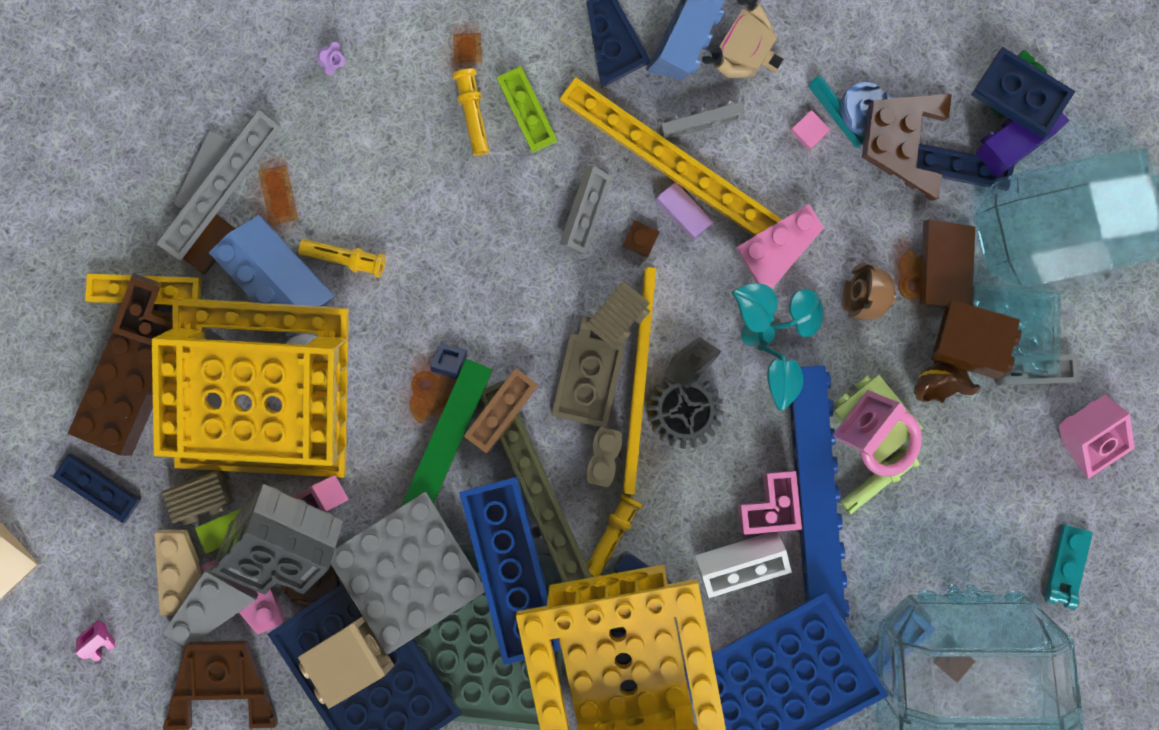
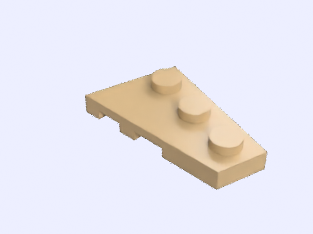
(176, 568)

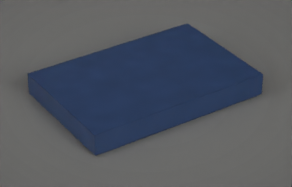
(1023, 93)

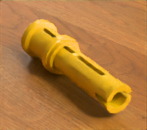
(469, 99)
(354, 259)
(618, 524)

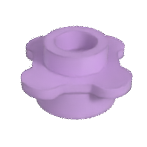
(330, 58)

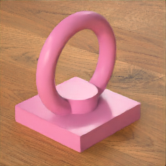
(871, 423)

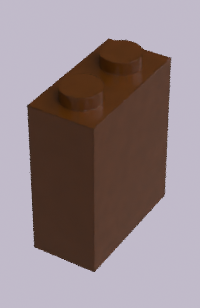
(976, 340)

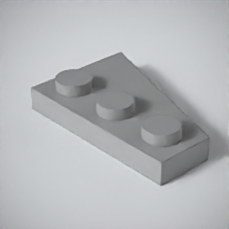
(207, 607)

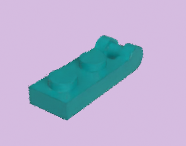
(1068, 566)

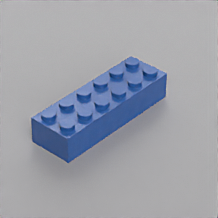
(506, 559)

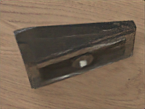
(692, 362)

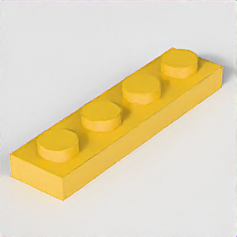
(112, 288)

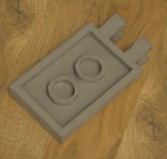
(588, 378)

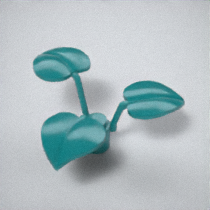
(757, 306)

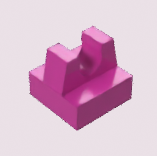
(91, 639)

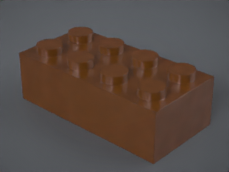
(117, 397)

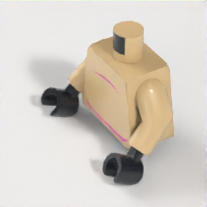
(746, 45)

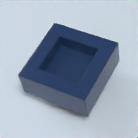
(448, 360)

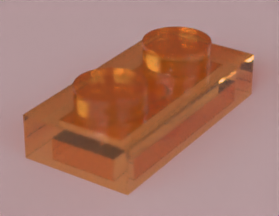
(278, 195)

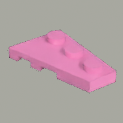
(778, 247)
(263, 612)

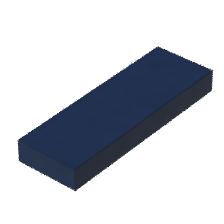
(97, 488)

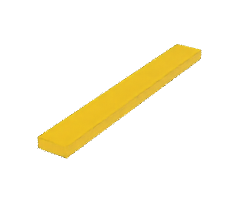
(639, 385)

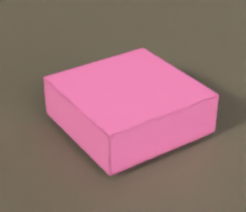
(810, 130)

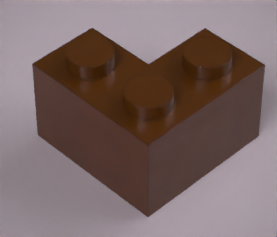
(136, 314)

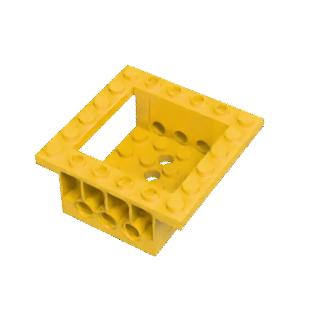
(309, 380)
(646, 607)

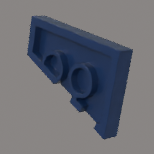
(614, 41)

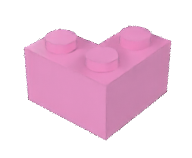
(778, 511)

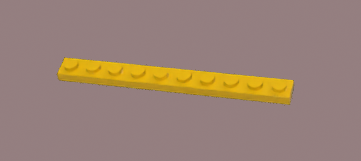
(667, 158)

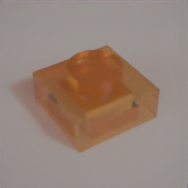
(467, 48)

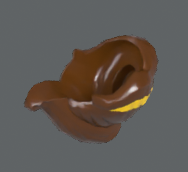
(942, 382)

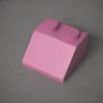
(1097, 435)

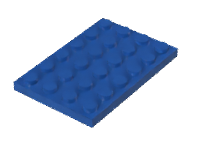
(795, 672)

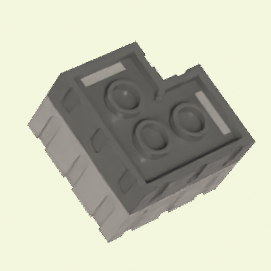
(277, 543)

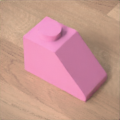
(324, 495)

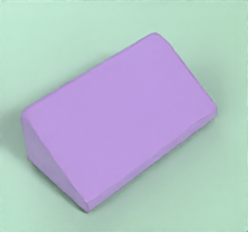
(684, 211)

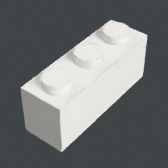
(743, 564)

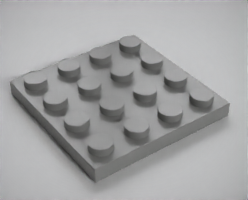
(406, 573)

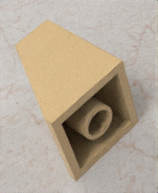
(345, 663)

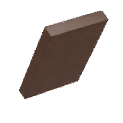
(946, 263)

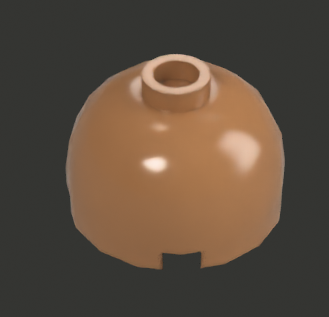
(868, 293)

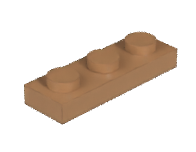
(501, 411)

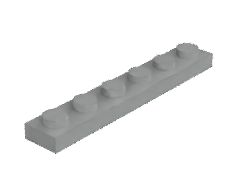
(218, 185)

